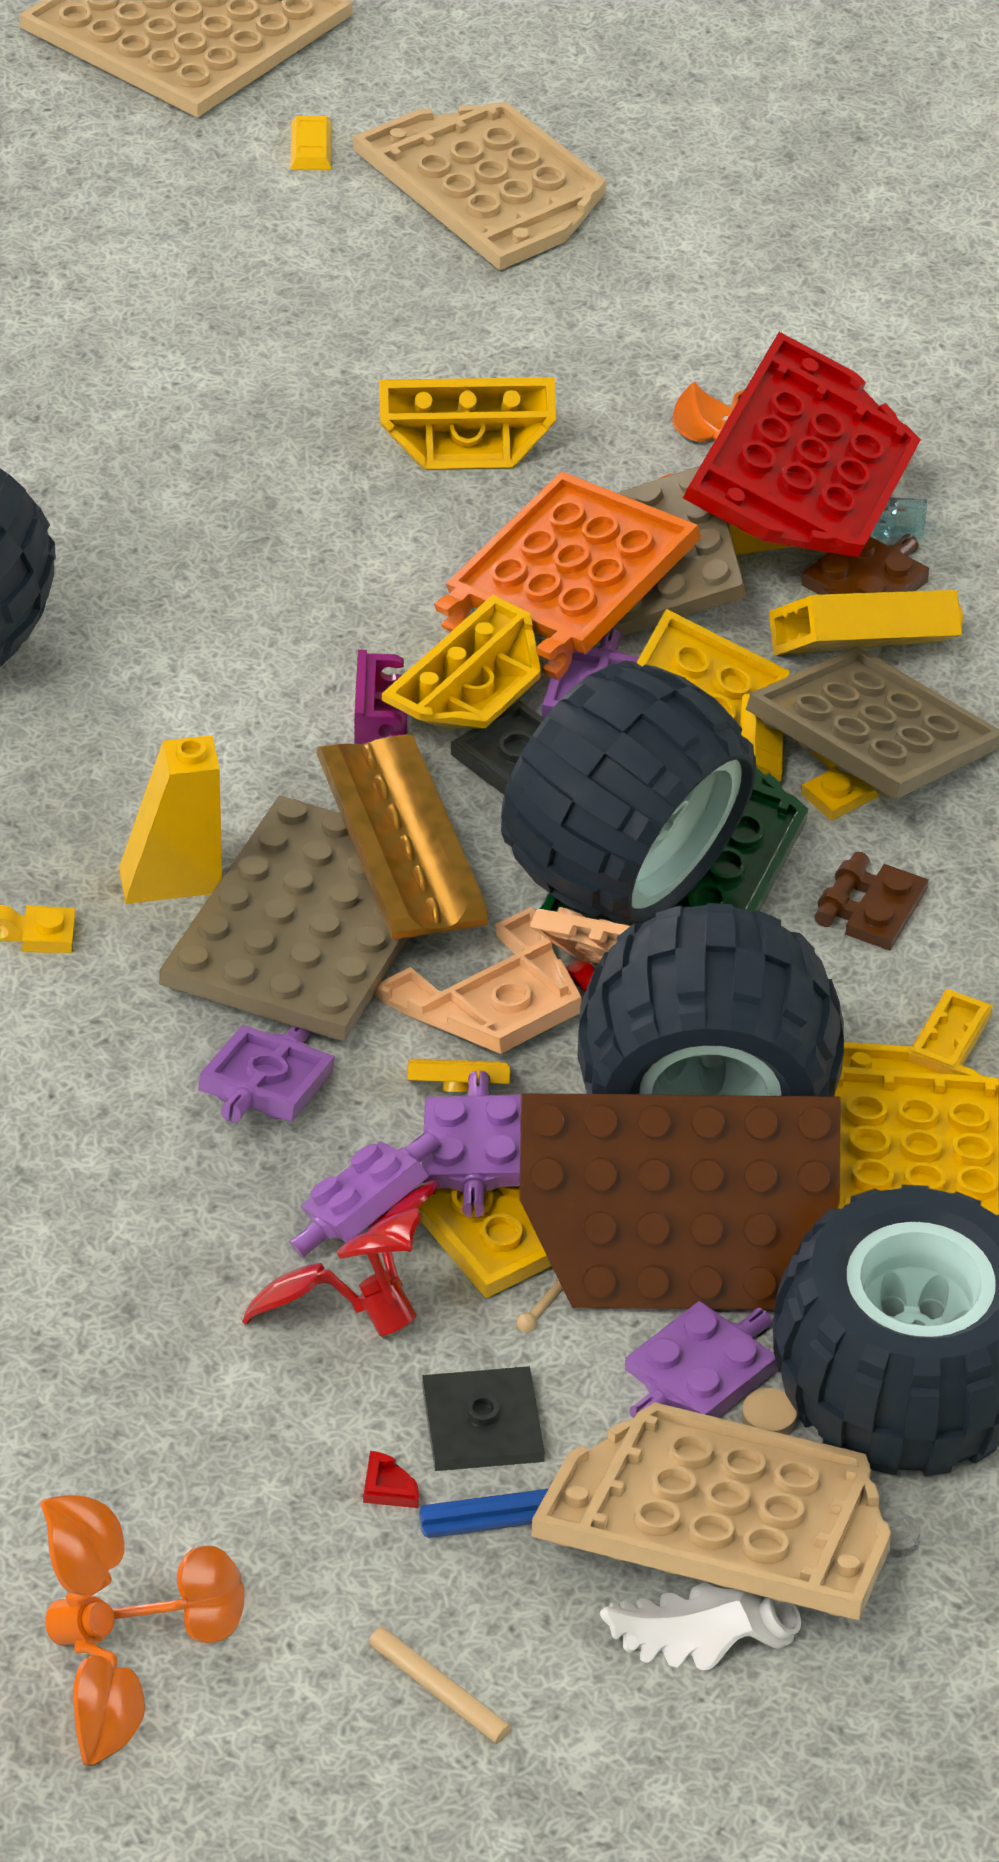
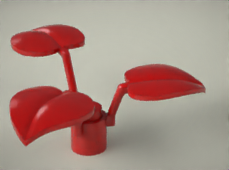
(382, 1291)

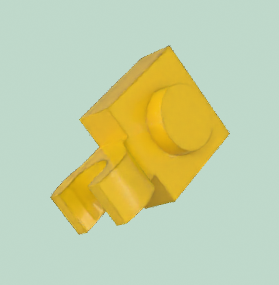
(40, 930)

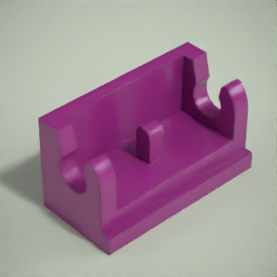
(372, 716)

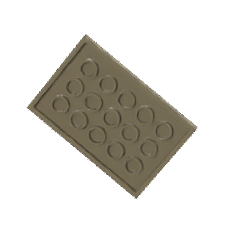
(289, 927)

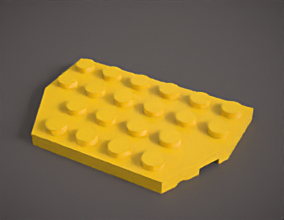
(916, 1126)

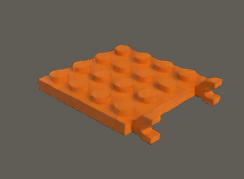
(574, 563)

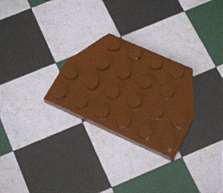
(676, 1193)

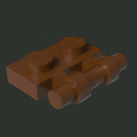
(884, 908)

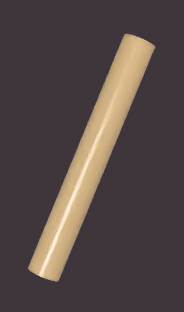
(439, 1685)

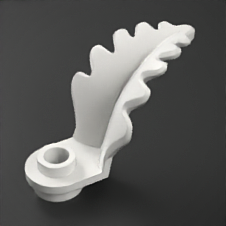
(702, 1625)

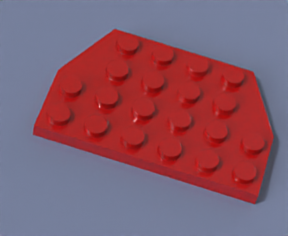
(804, 455)

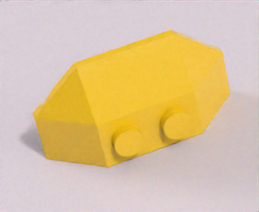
(467, 419)
(472, 670)

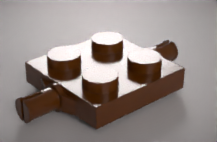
(874, 571)

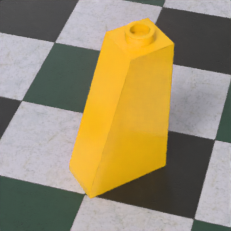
(865, 621)
(177, 827)

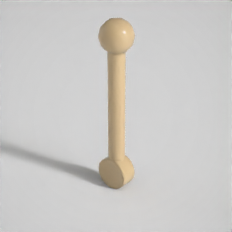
(528, 1321)

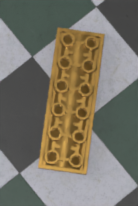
(403, 837)

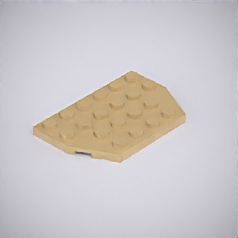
(486, 177)
(724, 1508)

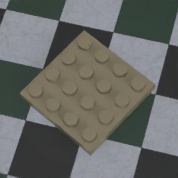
(703, 576)
(874, 722)

